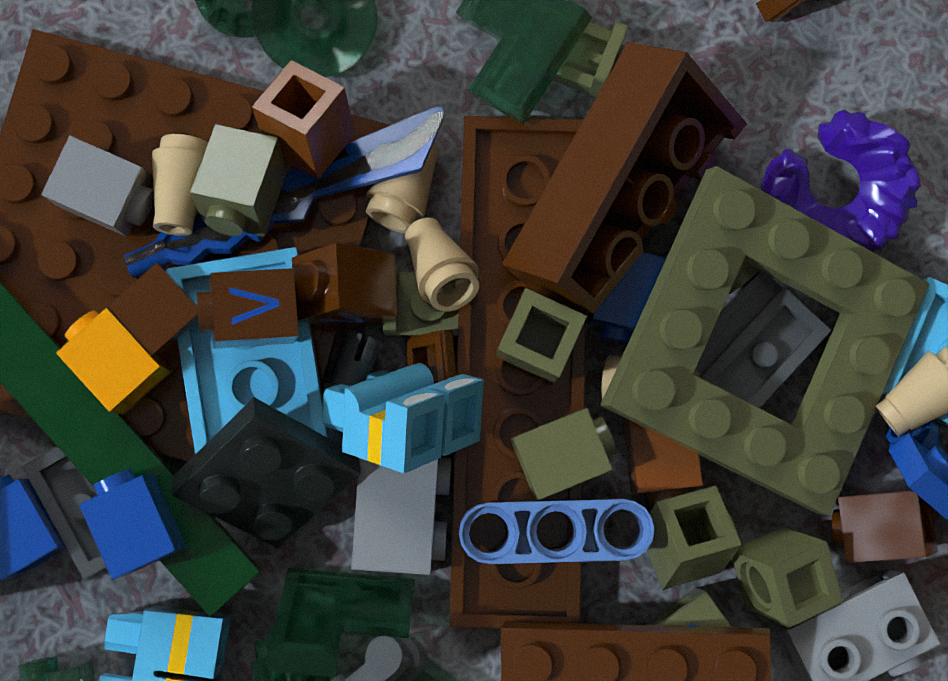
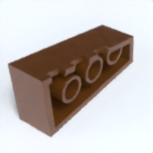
(621, 175)

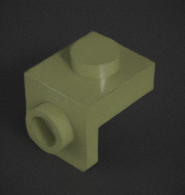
(592, 58)

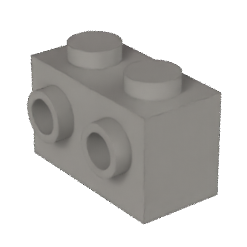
(869, 633)

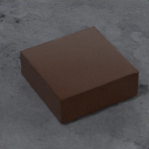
(155, 310)

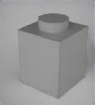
(100, 187)

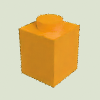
(111, 361)

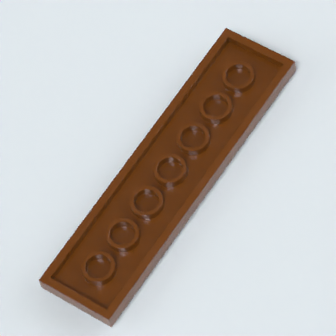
(501, 183)

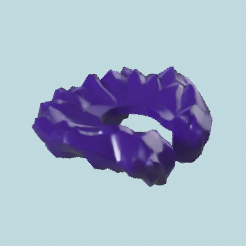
(885, 176)

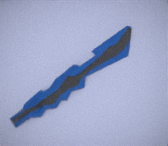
(371, 159)

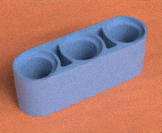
(587, 535)

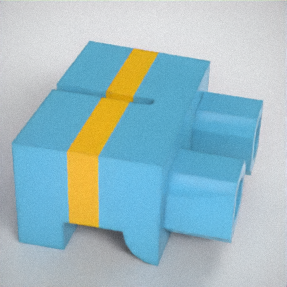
(405, 417)
(169, 644)

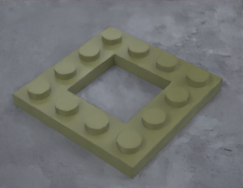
(656, 379)

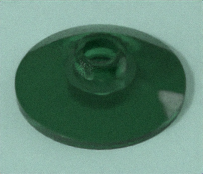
(329, 50)

